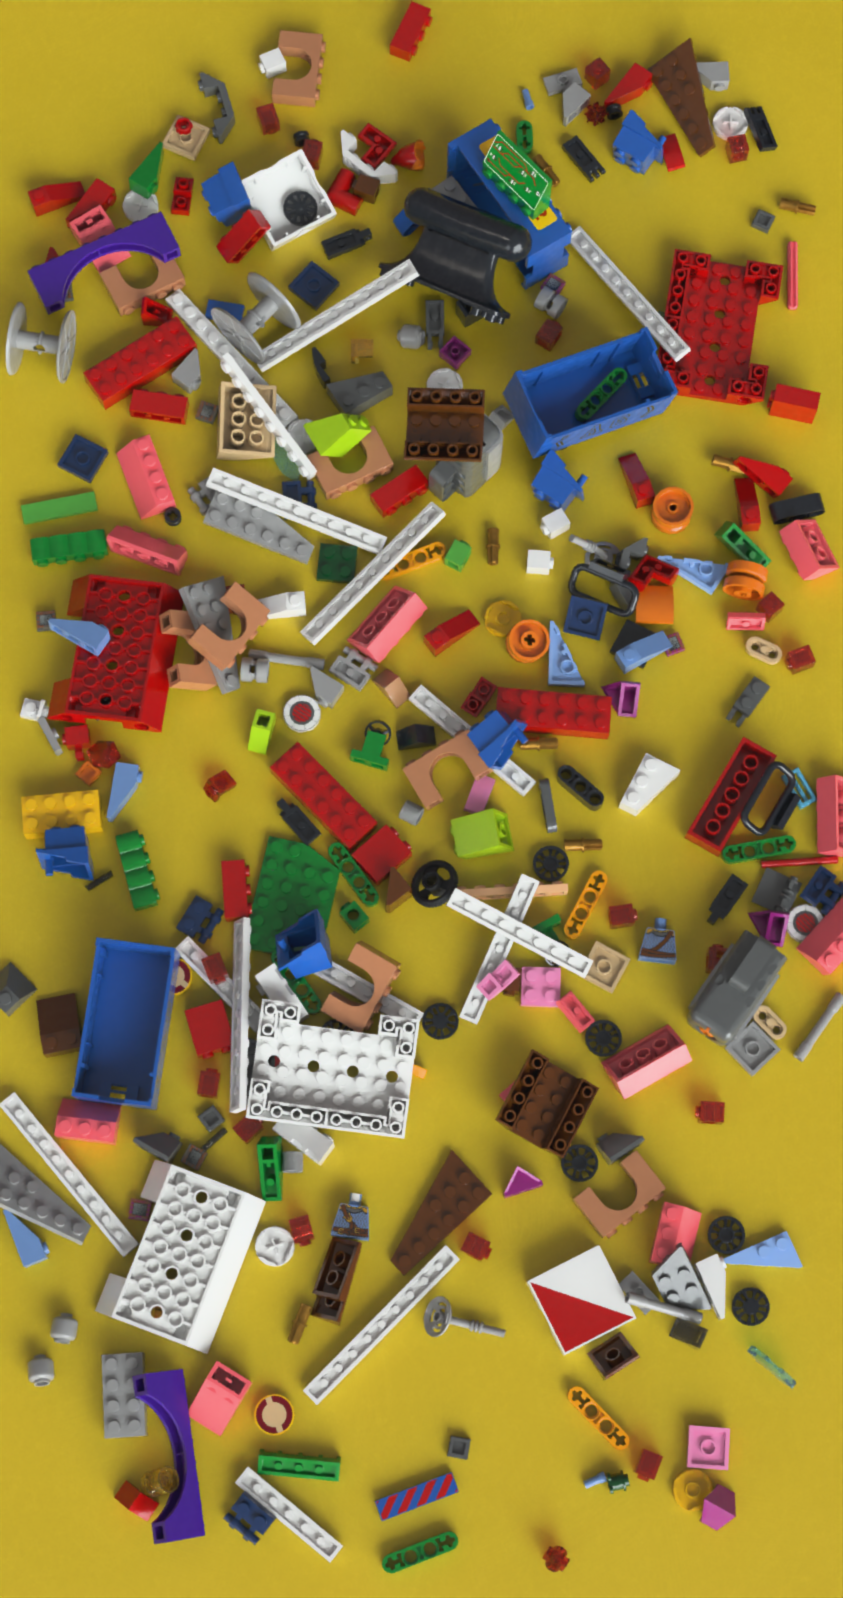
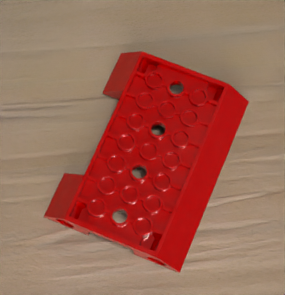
(690, 311)
(141, 652)

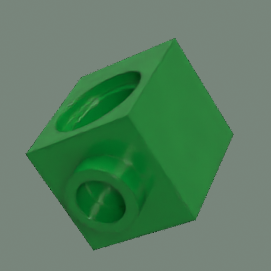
(357, 924)

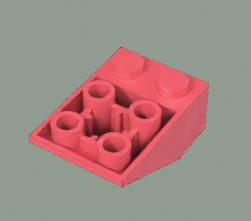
(91, 227)
(219, 1398)

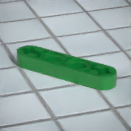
(600, 394)
(758, 848)
(352, 875)
(294, 983)
(419, 1549)

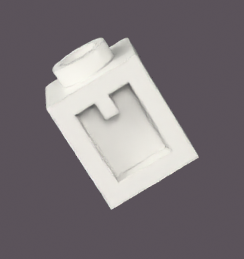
(34, 709)

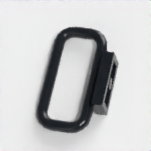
(610, 573)
(783, 807)

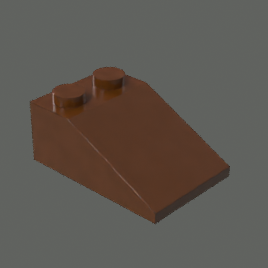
(59, 1025)

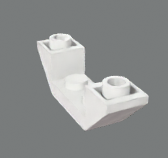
(385, 172)

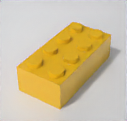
(62, 811)

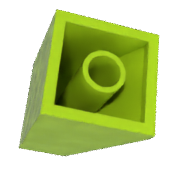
(337, 434)
(481, 834)

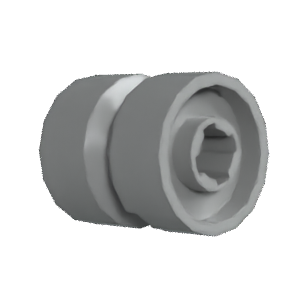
(544, 301)
(261, 670)

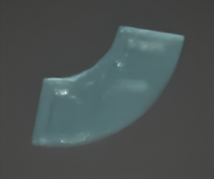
(287, 467)
(778, 1372)

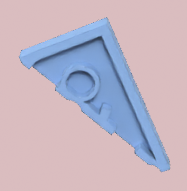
(700, 573)
(561, 667)
(775, 1252)

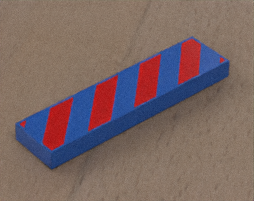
(416, 1496)

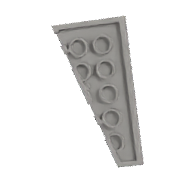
(257, 527)
(205, 608)
(34, 1201)

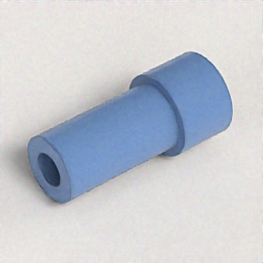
(528, 102)
(599, 1478)

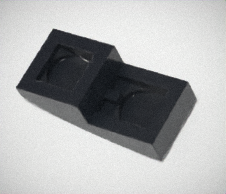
(319, 366)

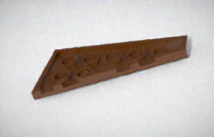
(682, 90)

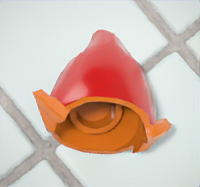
(410, 156)

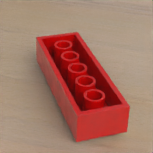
(140, 362)
(557, 712)
(323, 797)
(728, 797)

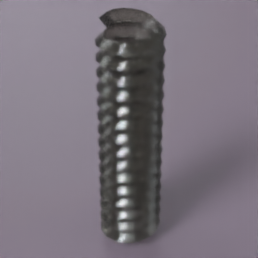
(98, 881)
(214, 1139)

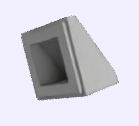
(501, 416)

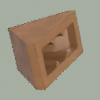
(392, 687)

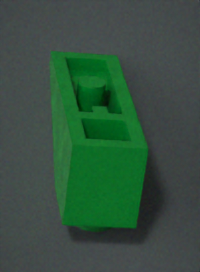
(146, 177)
(741, 544)
(270, 1167)

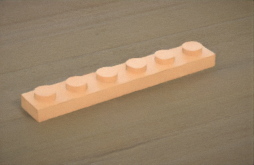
(501, 892)

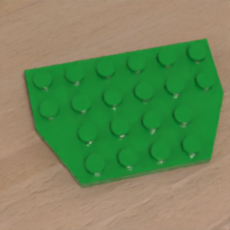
(290, 886)

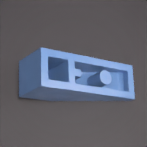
(83, 633)
(642, 651)
(123, 787)
(28, 1244)

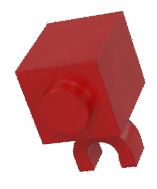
(77, 739)

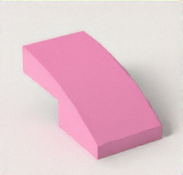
(479, 795)
(498, 980)

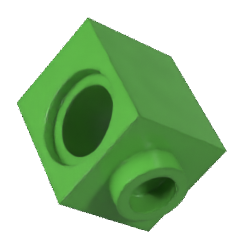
(458, 555)

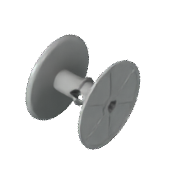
(270, 304)
(20, 339)

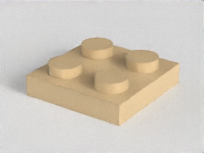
(189, 144)
(606, 967)

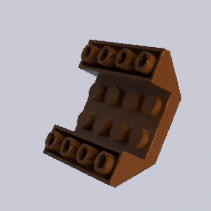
(445, 424)
(546, 1105)

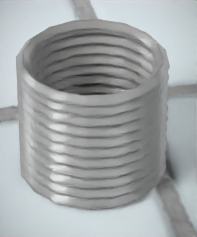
(411, 812)
(292, 1162)

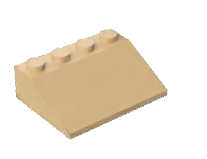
(239, 430)

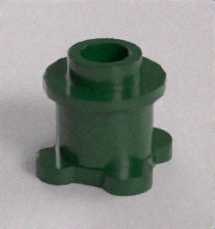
(617, 1481)

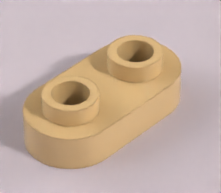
(764, 648)
(771, 1020)

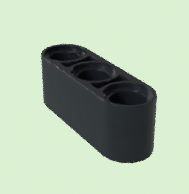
(796, 508)
(576, 779)

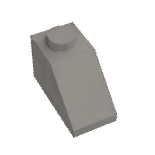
(714, 75)
(574, 101)
(188, 373)
(326, 688)

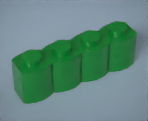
(68, 547)
(136, 870)

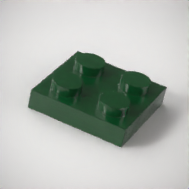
(336, 563)

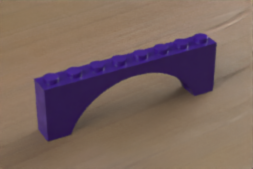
(144, 236)
(183, 1511)

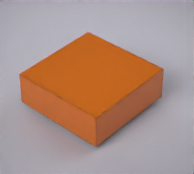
(88, 773)

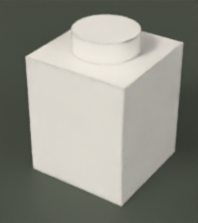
(272, 63)
(555, 523)
(539, 562)

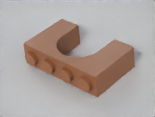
(304, 90)
(128, 299)
(335, 482)
(251, 615)
(186, 676)
(421, 770)
(382, 970)
(646, 1186)

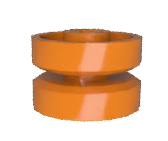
(672, 510)
(745, 580)
(535, 633)

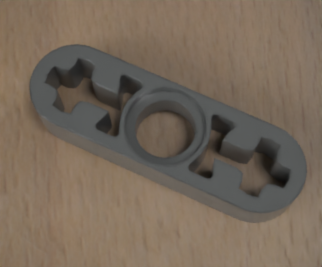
(547, 804)

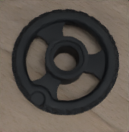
(434, 883)

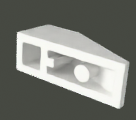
(285, 605)
(713, 1279)

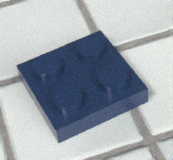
(313, 285)
(83, 458)
(585, 617)

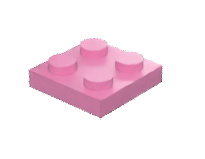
(540, 986)
(708, 1447)

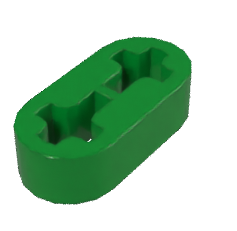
(528, 137)

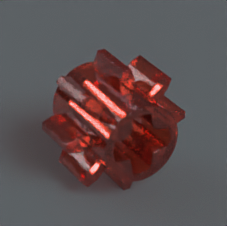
(599, 117)
(556, 1558)

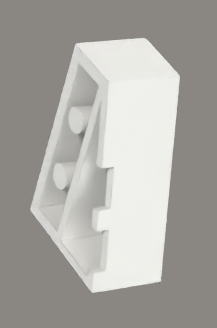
(647, 783)
(276, 988)
(307, 1140)

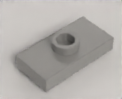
(556, 83)
(51, 735)
(634, 1284)

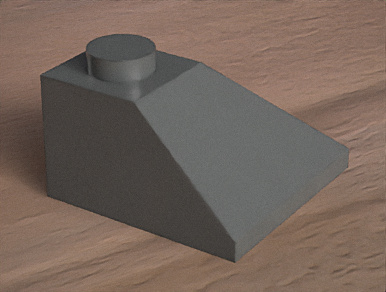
(14, 989)
(160, 1145)
(617, 1145)

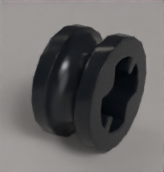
(614, 111)
(300, 137)
(172, 522)

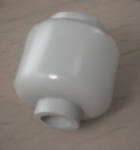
(411, 336)
(64, 1328)
(40, 1370)

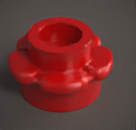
(183, 122)

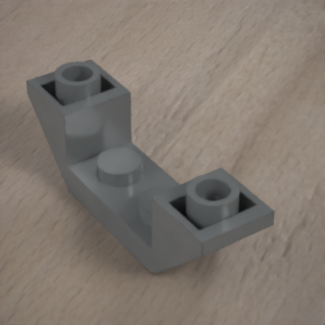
(212, 87)
(623, 559)

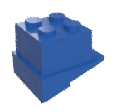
(636, 145)
(226, 195)
(556, 484)
(497, 737)
(67, 852)
(307, 932)

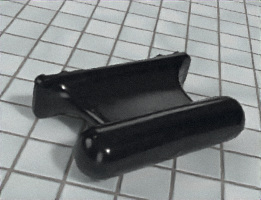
(461, 250)

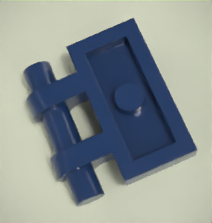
(293, 490)
(817, 887)
(194, 918)
(251, 1512)

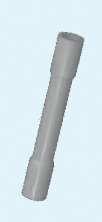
(288, 659)
(806, 1045)
(644, 1302)

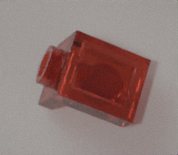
(219, 785)
(711, 959)

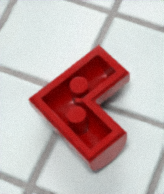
(379, 145)
(339, 192)
(653, 568)

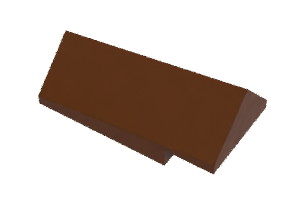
(335, 1279)

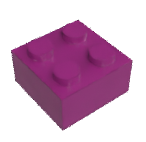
(455, 352)

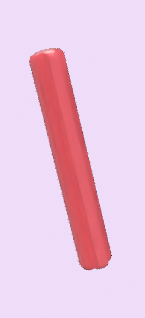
(792, 275)

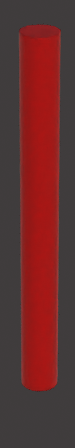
(799, 861)

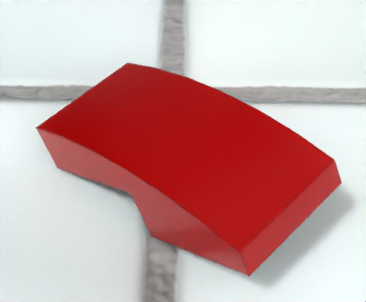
(672, 153)
(182, 196)
(479, 697)

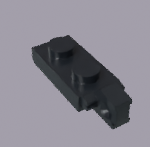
(345, 242)
(298, 822)
(726, 898)

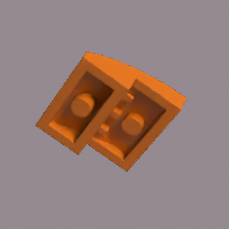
(655, 605)

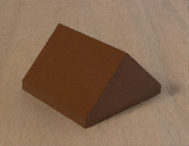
(398, 891)
(612, 1355)

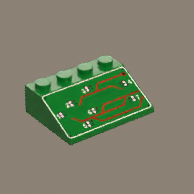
(517, 176)

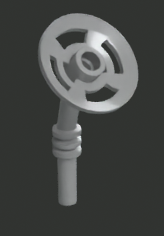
(592, 547)
(446, 1318)

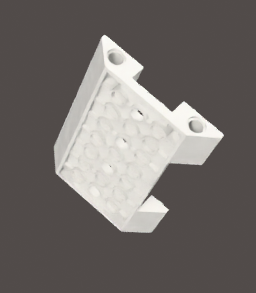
(329, 1095)
(204, 1264)

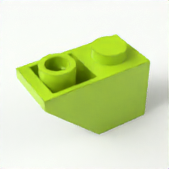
(261, 731)

